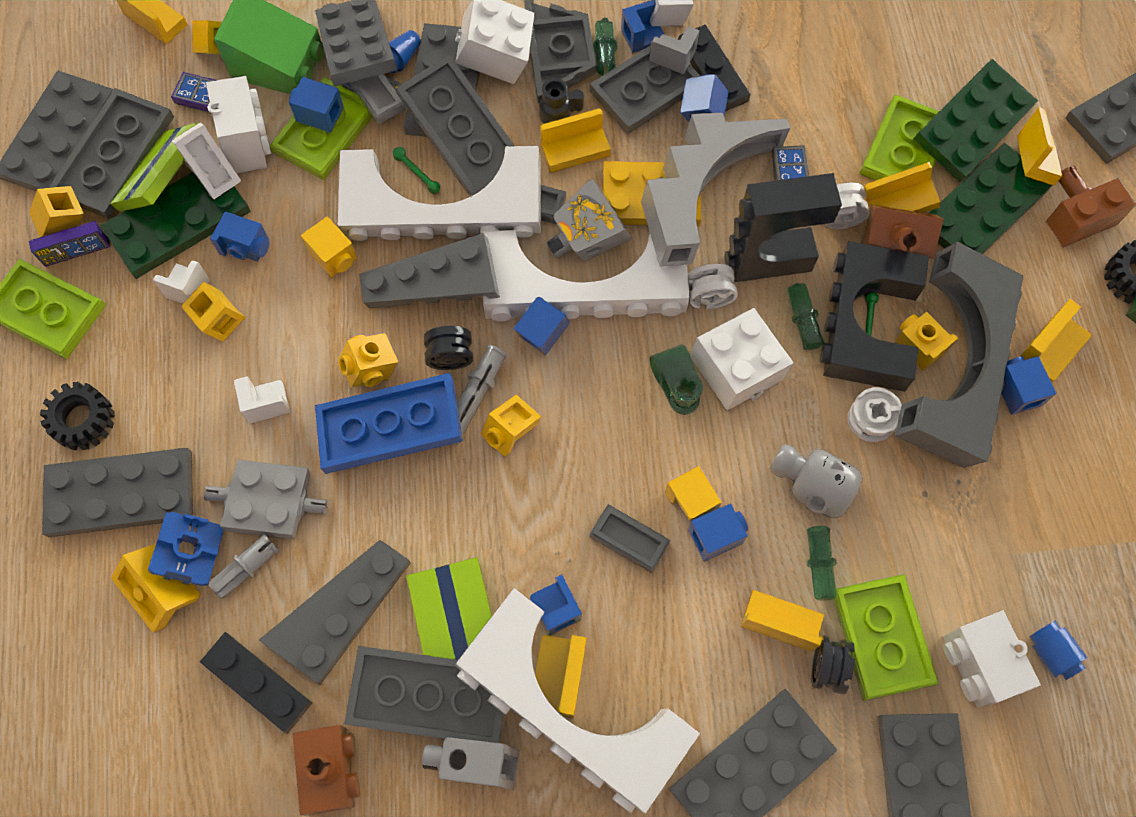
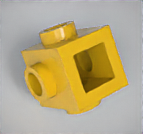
(367, 360)

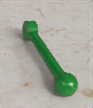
(400, 155)
(871, 298)

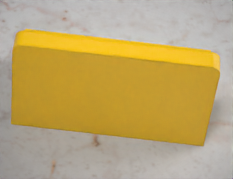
(154, 17)
(574, 140)
(1038, 149)
(905, 190)
(1058, 341)
(148, 593)
(783, 621)
(560, 671)

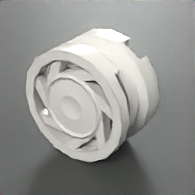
(853, 208)
(712, 286)
(874, 413)

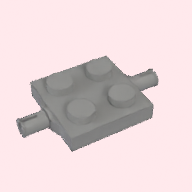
(265, 499)

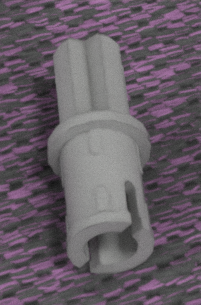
(242, 567)

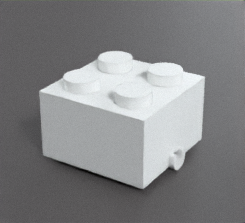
(495, 39)
(239, 123)
(740, 359)
(989, 661)

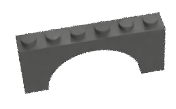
(988, 304)

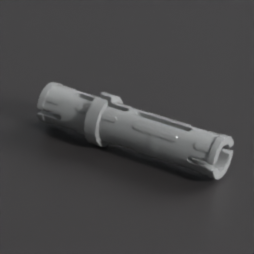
(492, 361)

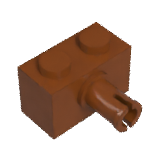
(1088, 208)
(903, 230)
(325, 770)

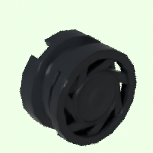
(448, 347)
(833, 665)

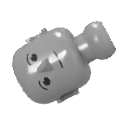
(820, 480)

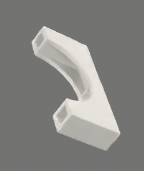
(374, 210)
(635, 292)
(628, 763)

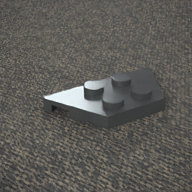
(560, 45)

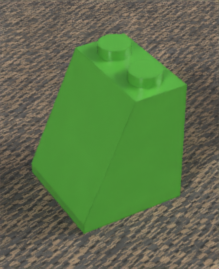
(268, 45)

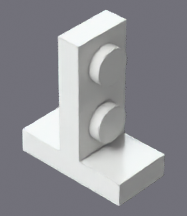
(206, 160)

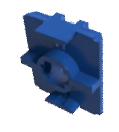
(181, 566)

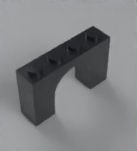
(762, 237)
(850, 350)

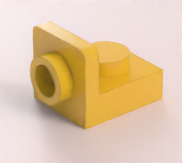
(509, 424)

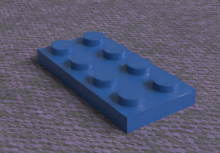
(388, 423)

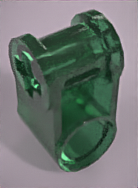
(676, 373)

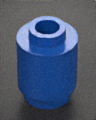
(1058, 650)

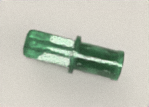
(604, 45)
(805, 316)
(821, 563)

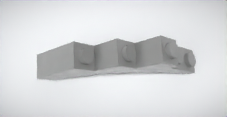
(710, 148)

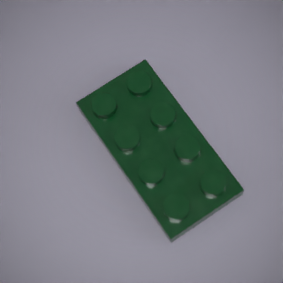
(975, 120)
(988, 201)
(171, 225)

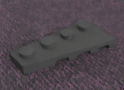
(447, 272)
(331, 618)

